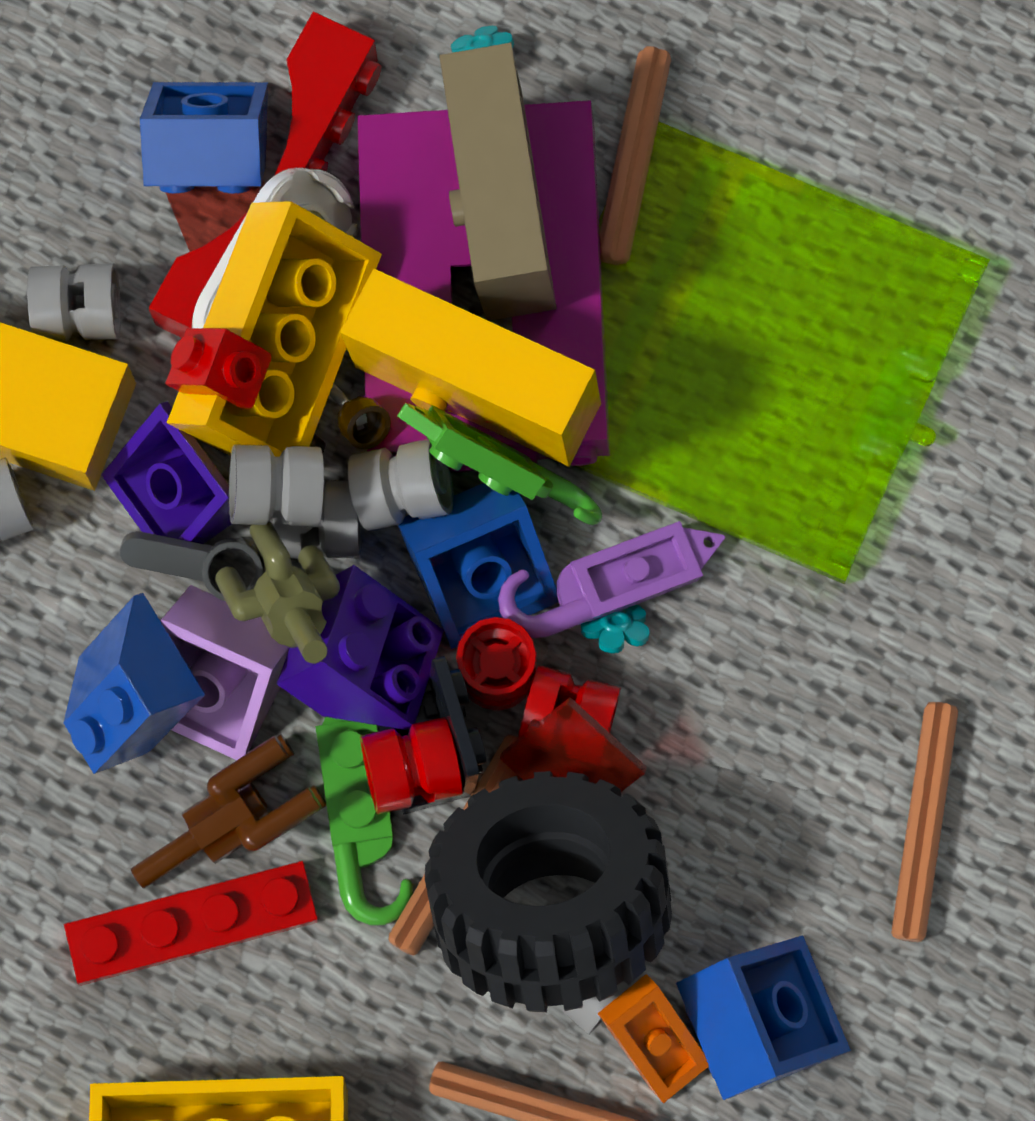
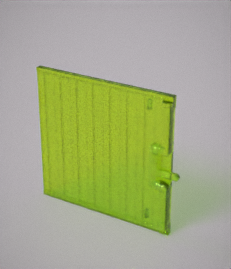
(771, 351)

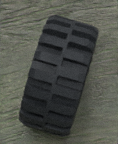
(562, 948)

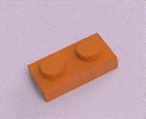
(654, 1038)

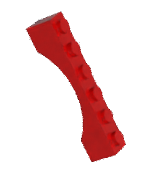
(327, 76)

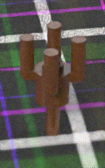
(233, 814)

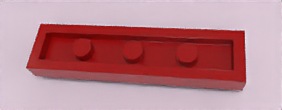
(190, 923)

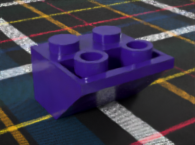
(373, 660)

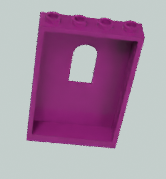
(408, 218)

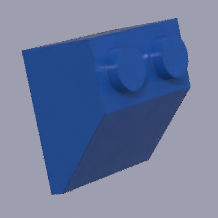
(204, 135)
(472, 554)
(128, 689)
(762, 1016)

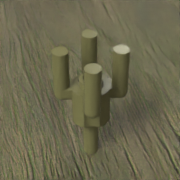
(284, 594)

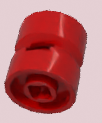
(497, 663)
(553, 687)
(411, 765)

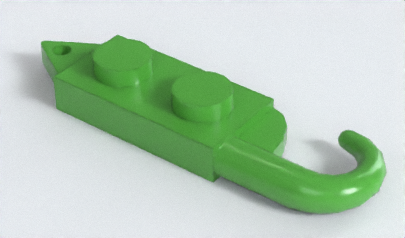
(499, 464)
(356, 830)

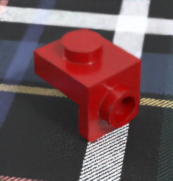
(218, 364)

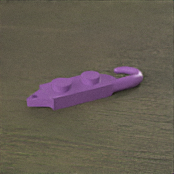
(616, 578)

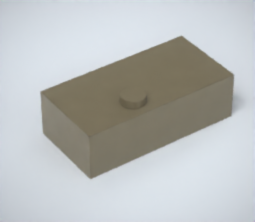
(496, 182)

